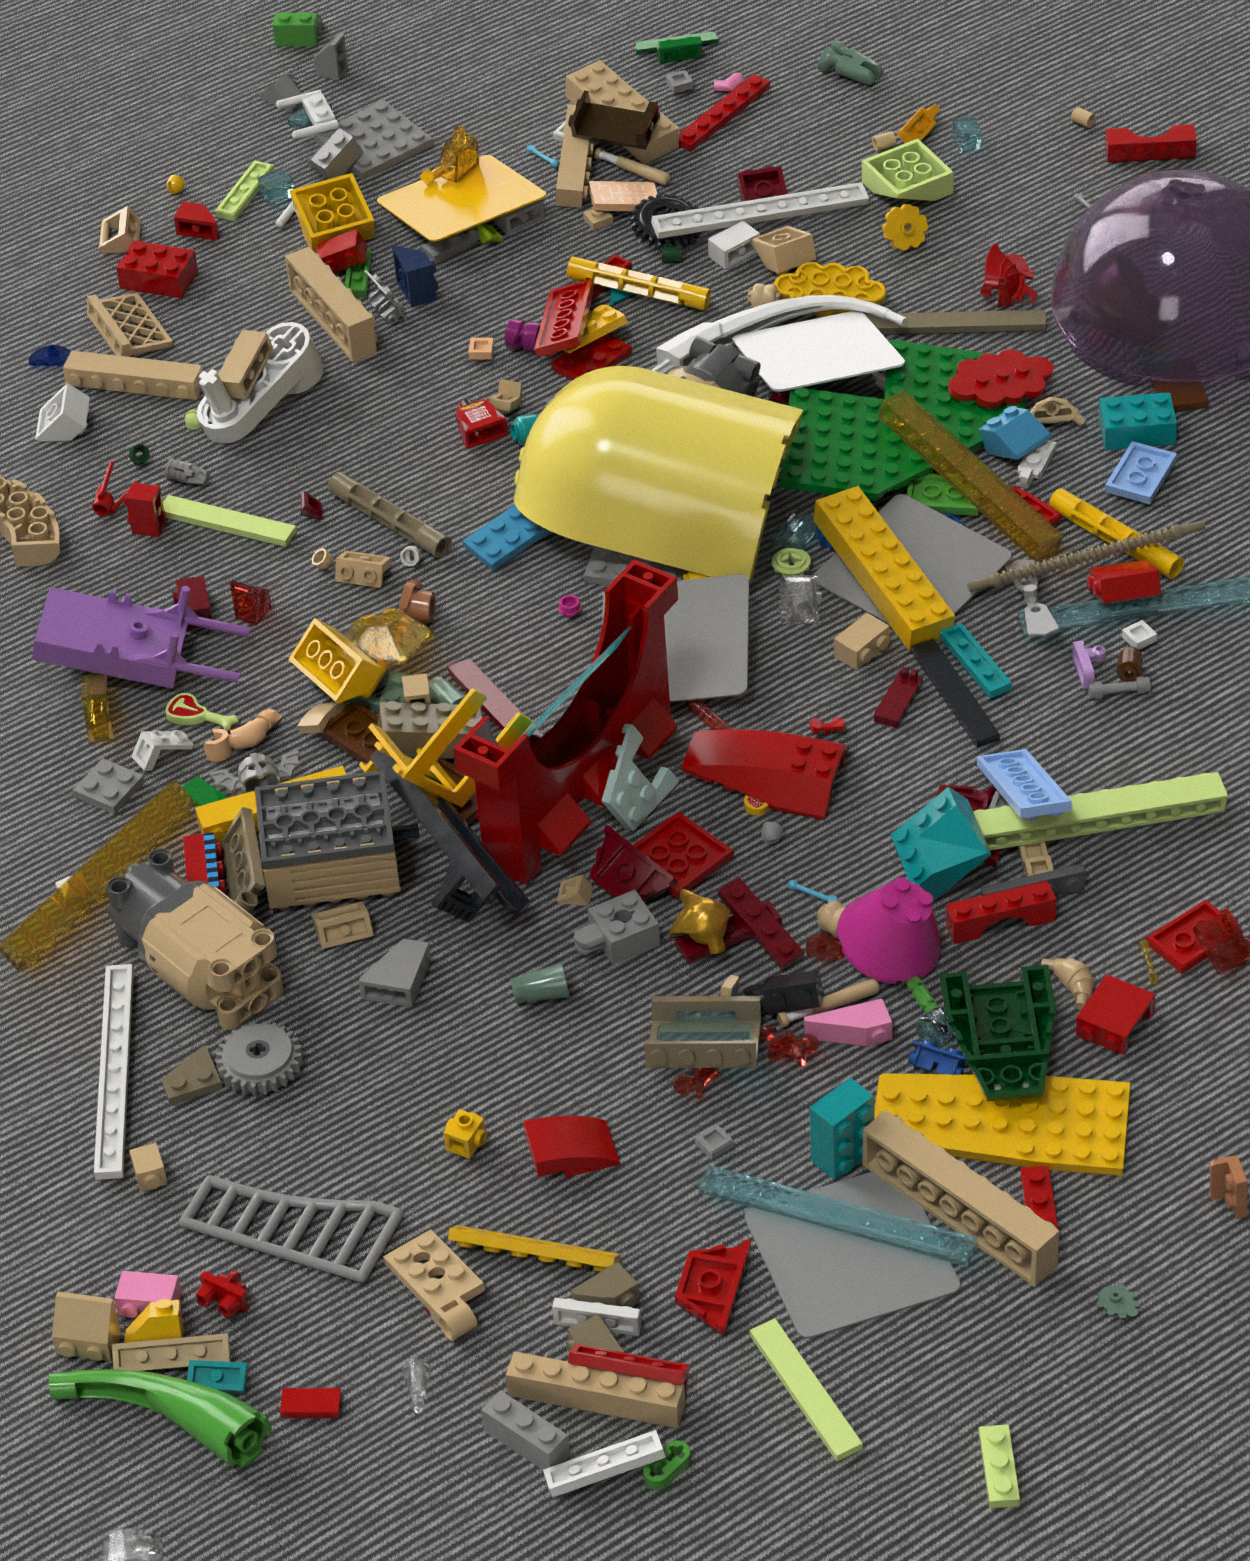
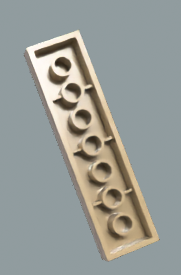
(961, 1197)

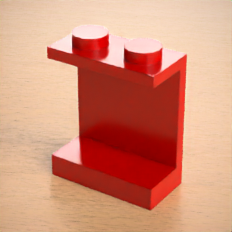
(1114, 1013)

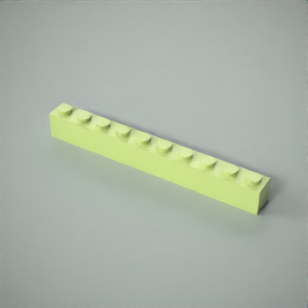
(1108, 811)

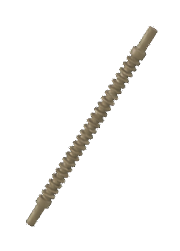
(1175, 532)

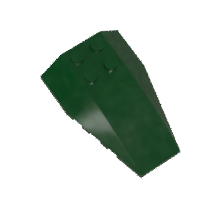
(1003, 1030)

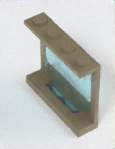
(704, 1032)

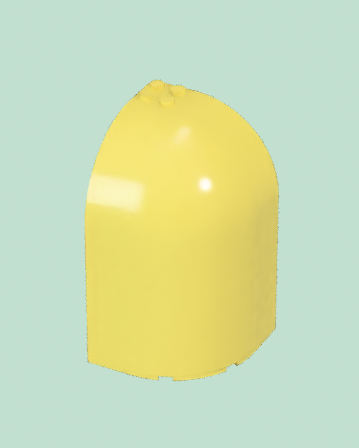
(656, 468)

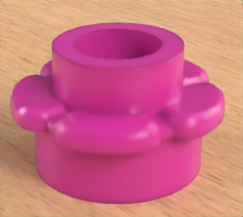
(569, 606)

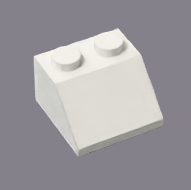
(63, 415)

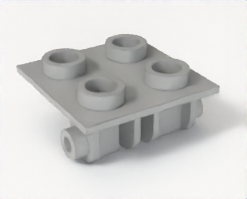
(383, 302)

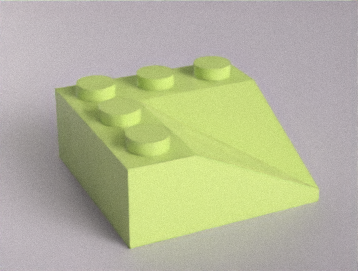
(908, 173)

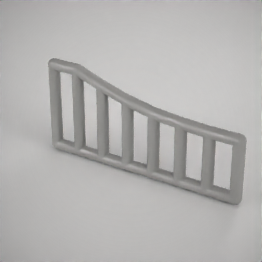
(284, 1201)

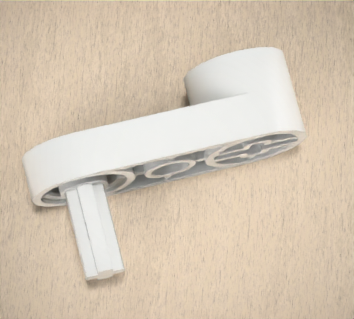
(289, 370)

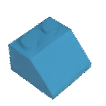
(1013, 433)

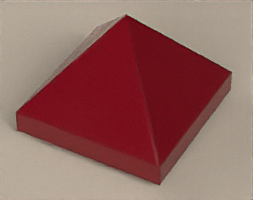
(310, 506)

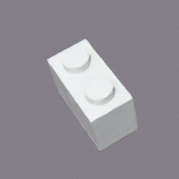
(732, 244)

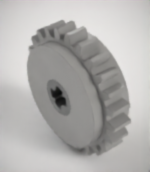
(259, 1058)

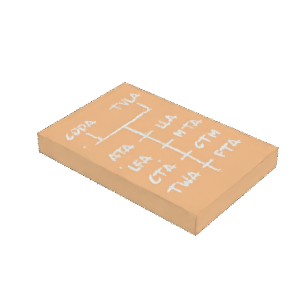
(619, 195)

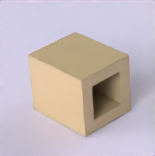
(148, 1167)

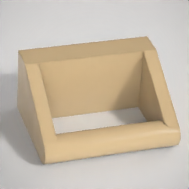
(129, 230)
(342, 924)

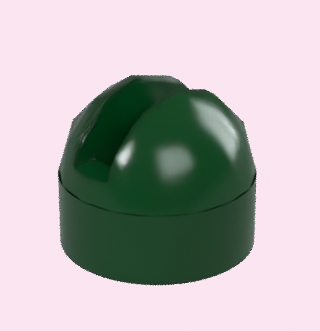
(142, 458)

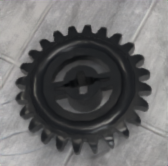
(664, 204)

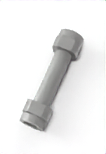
(1140, 685)

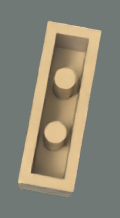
(245, 363)

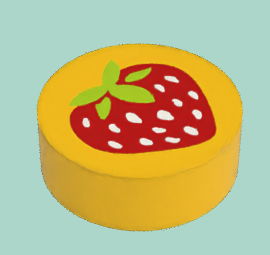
(755, 806)

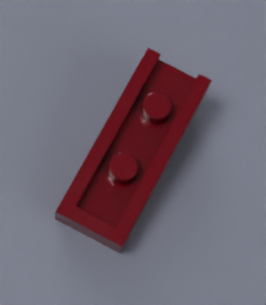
(898, 698)

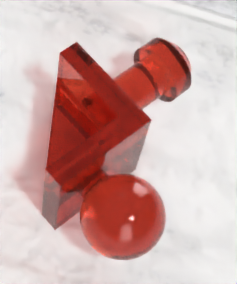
(788, 1045)
(698, 1080)

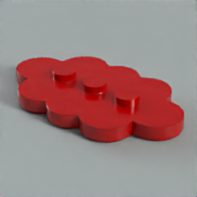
(1000, 378)

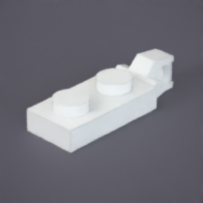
(1035, 463)

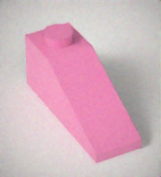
(854, 1025)

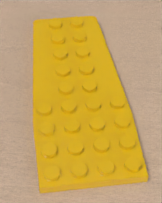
(1070, 1128)

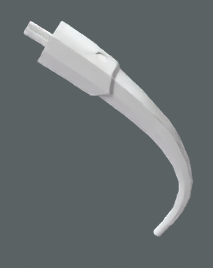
(676, 351)

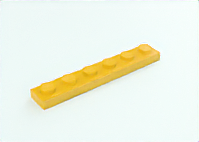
(522, 1246)

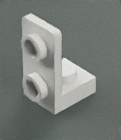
(153, 741)

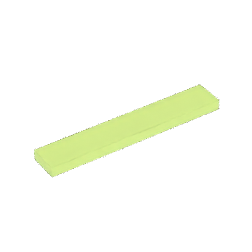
(228, 521)
(806, 1390)

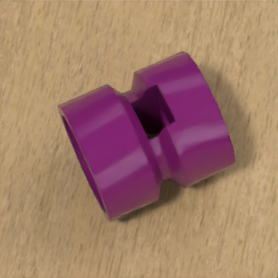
(520, 334)

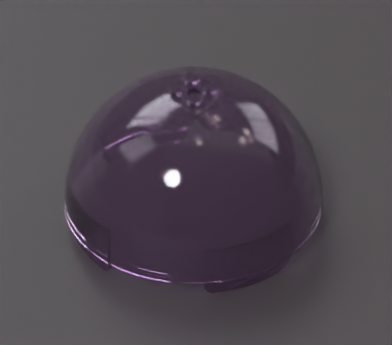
(1160, 279)

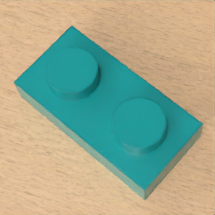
(221, 1375)

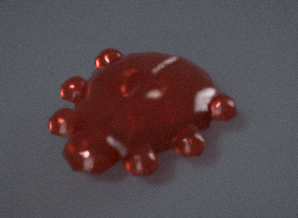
(824, 947)

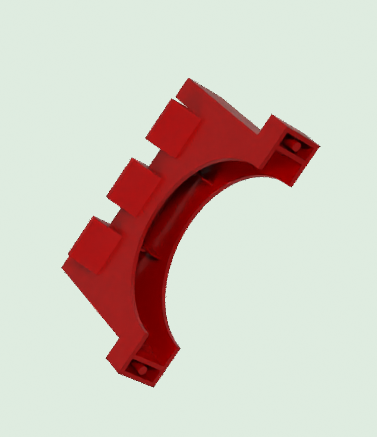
(534, 790)

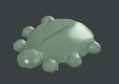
(1118, 1301)

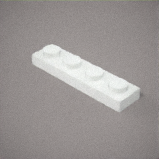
(604, 1463)

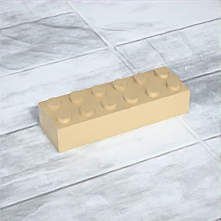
(611, 90)
(331, 304)

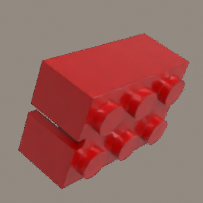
(157, 269)

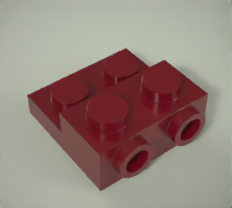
(761, 183)

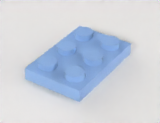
(1140, 472)

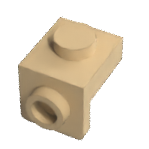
(508, 396)

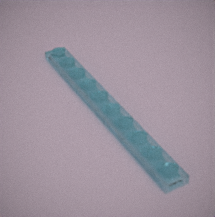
(1169, 601)
(838, 1215)

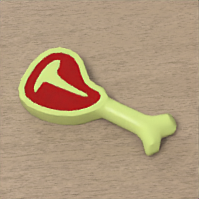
(185, 710)

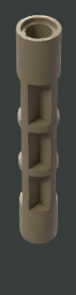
(389, 515)

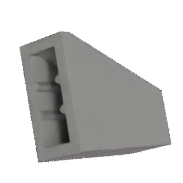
(397, 974)

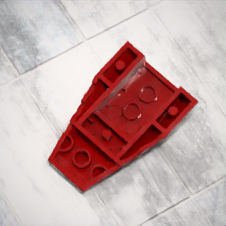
(776, 767)

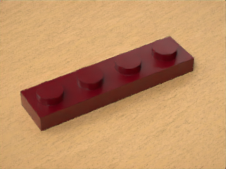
(760, 923)
(734, 934)

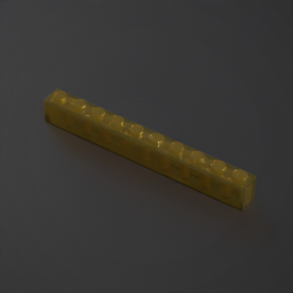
(971, 476)
(91, 879)

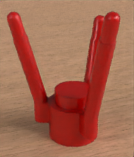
(104, 500)

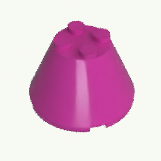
(891, 932)

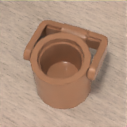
(418, 602)

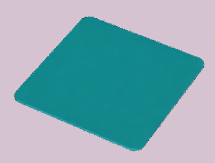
(577, 683)

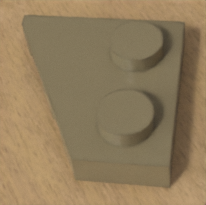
(192, 1078)

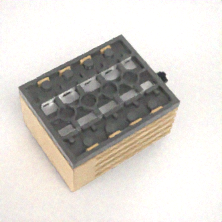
(328, 839)

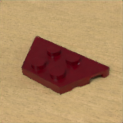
(625, 868)

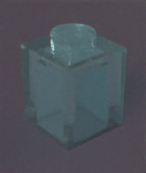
(967, 134)
(275, 186)

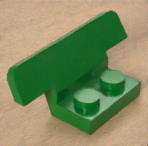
(677, 47)

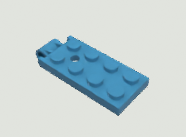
(503, 538)

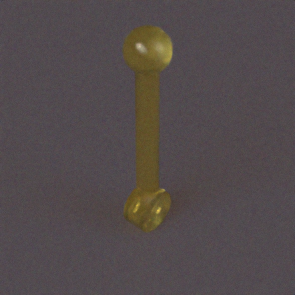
(1143, 944)

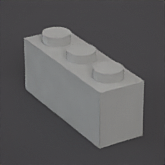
(525, 1431)

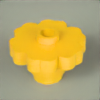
(905, 227)

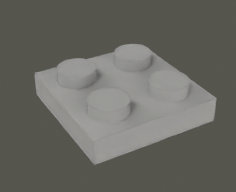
(108, 786)

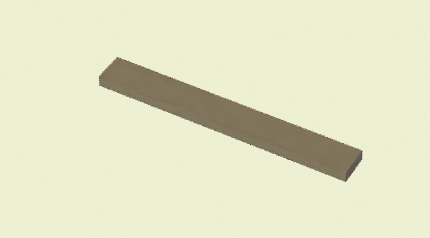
(964, 322)

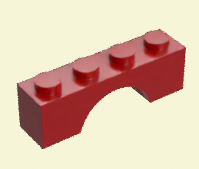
(1125, 146)
(970, 917)

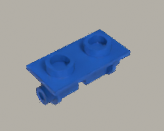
(928, 1054)

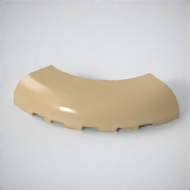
(28, 524)

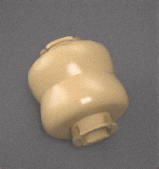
(763, 294)
(829, 916)

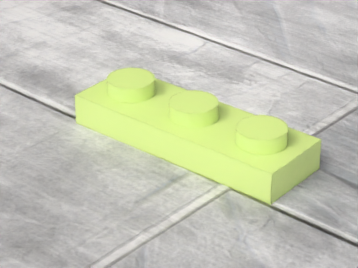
(999, 1466)

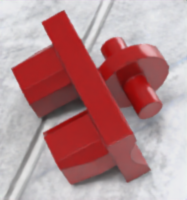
(226, 1290)

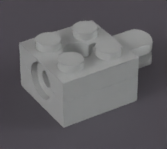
(620, 928)

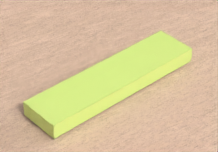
(243, 191)

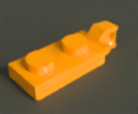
(919, 124)

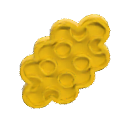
(830, 279)

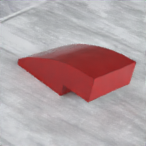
(569, 1145)

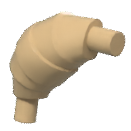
(1055, 411)
(1074, 977)

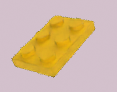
(599, 323)

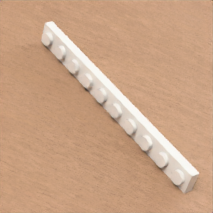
(759, 210)
(114, 1072)

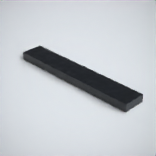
(955, 693)

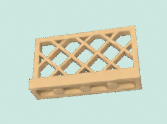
(113, 330)

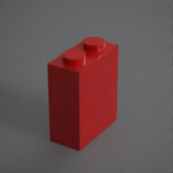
(1124, 581)

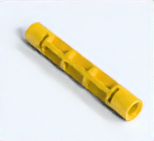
(639, 283)
(1111, 530)

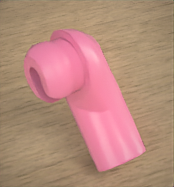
(730, 83)

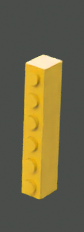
(220, 815)

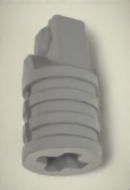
(190, 473)

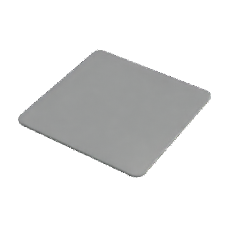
(940, 547)
(708, 638)
(842, 1278)

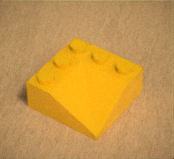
(332, 209)

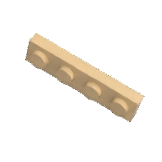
(170, 1352)

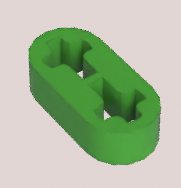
(670, 1467)

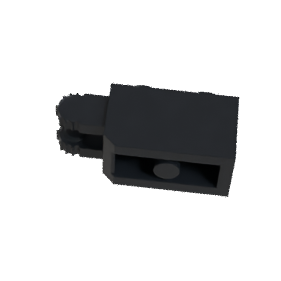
(789, 992)

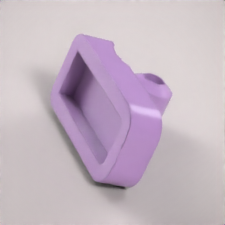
(1082, 660)

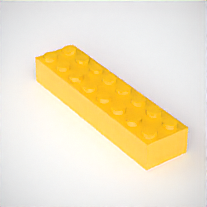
(882, 566)

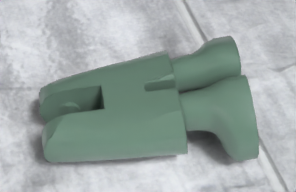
(849, 63)

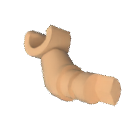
(242, 737)

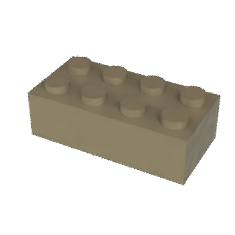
(415, 723)

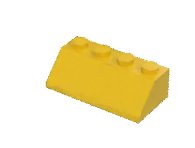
(334, 662)

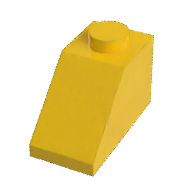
(157, 1322)

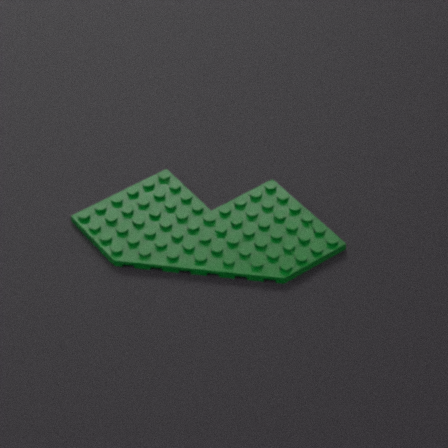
(848, 444)

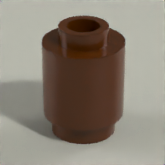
(1129, 664)

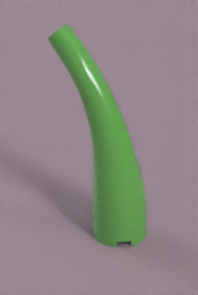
(207, 1414)

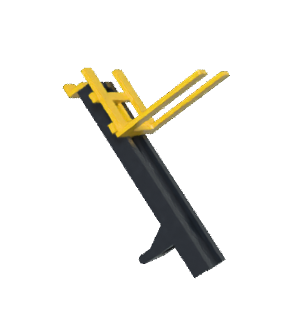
(432, 808)

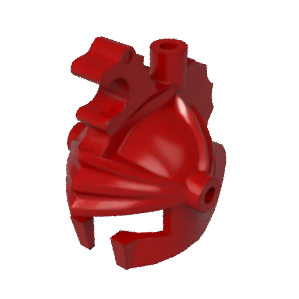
(1008, 276)

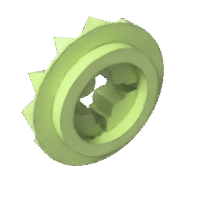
(799, 558)

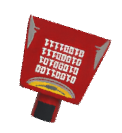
(479, 422)

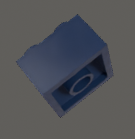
(415, 275)

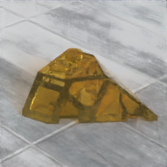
(389, 636)

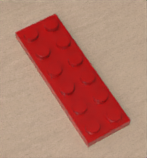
(564, 318)

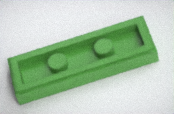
(357, 279)

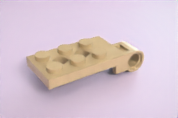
(442, 1296)

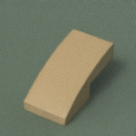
(318, 717)
(1035, 858)

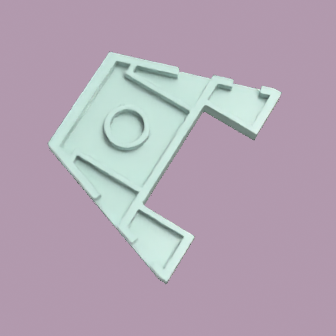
(628, 791)

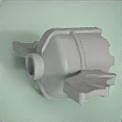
(257, 771)

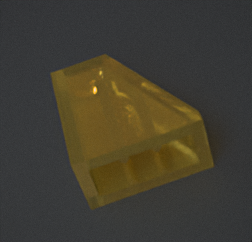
(97, 707)

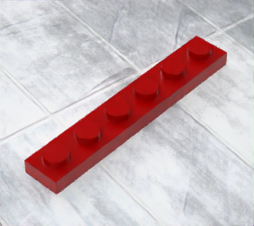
(723, 112)

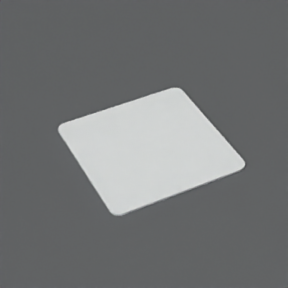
(818, 351)

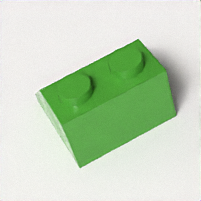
(296, 29)

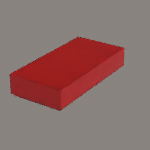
(310, 1403)

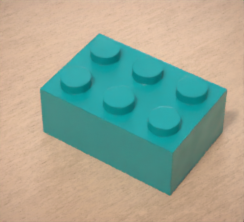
(1139, 419)
(838, 1128)

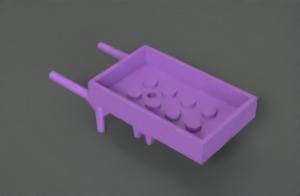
(123, 637)

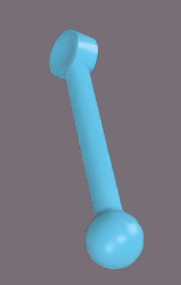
(531, 149)
(792, 884)

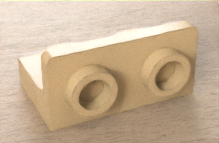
(361, 568)

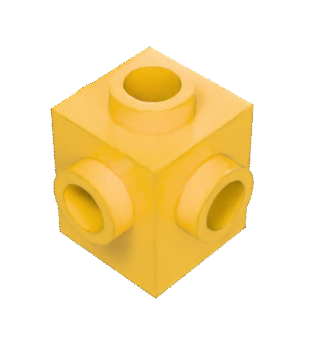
(464, 1133)

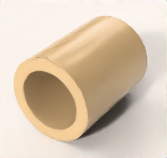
(1083, 117)
(884, 141)

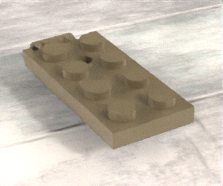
(243, 861)

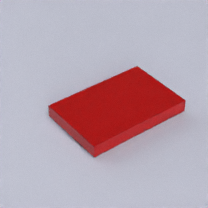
(1177, 941)

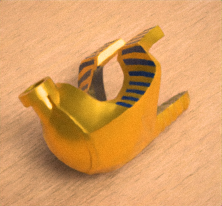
(702, 920)

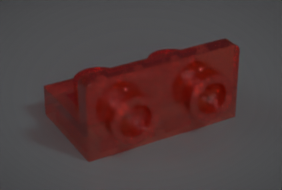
(1223, 941)

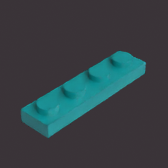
(975, 660)

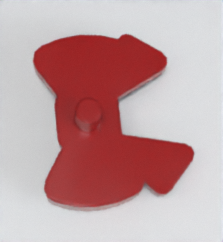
(835, 724)

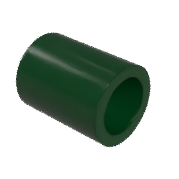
(672, 254)

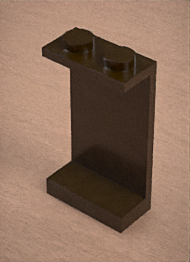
(613, 123)

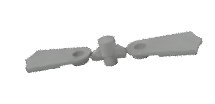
(1038, 617)

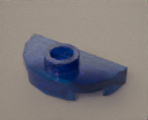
(49, 356)

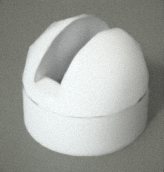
(406, 556)

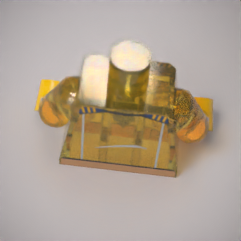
(457, 158)

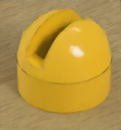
(175, 184)

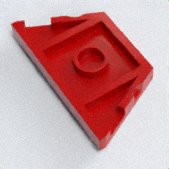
(712, 1283)

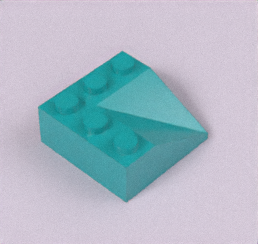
(941, 843)

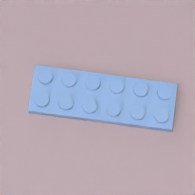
(1024, 784)

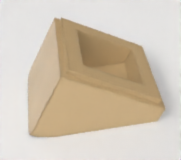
(575, 891)

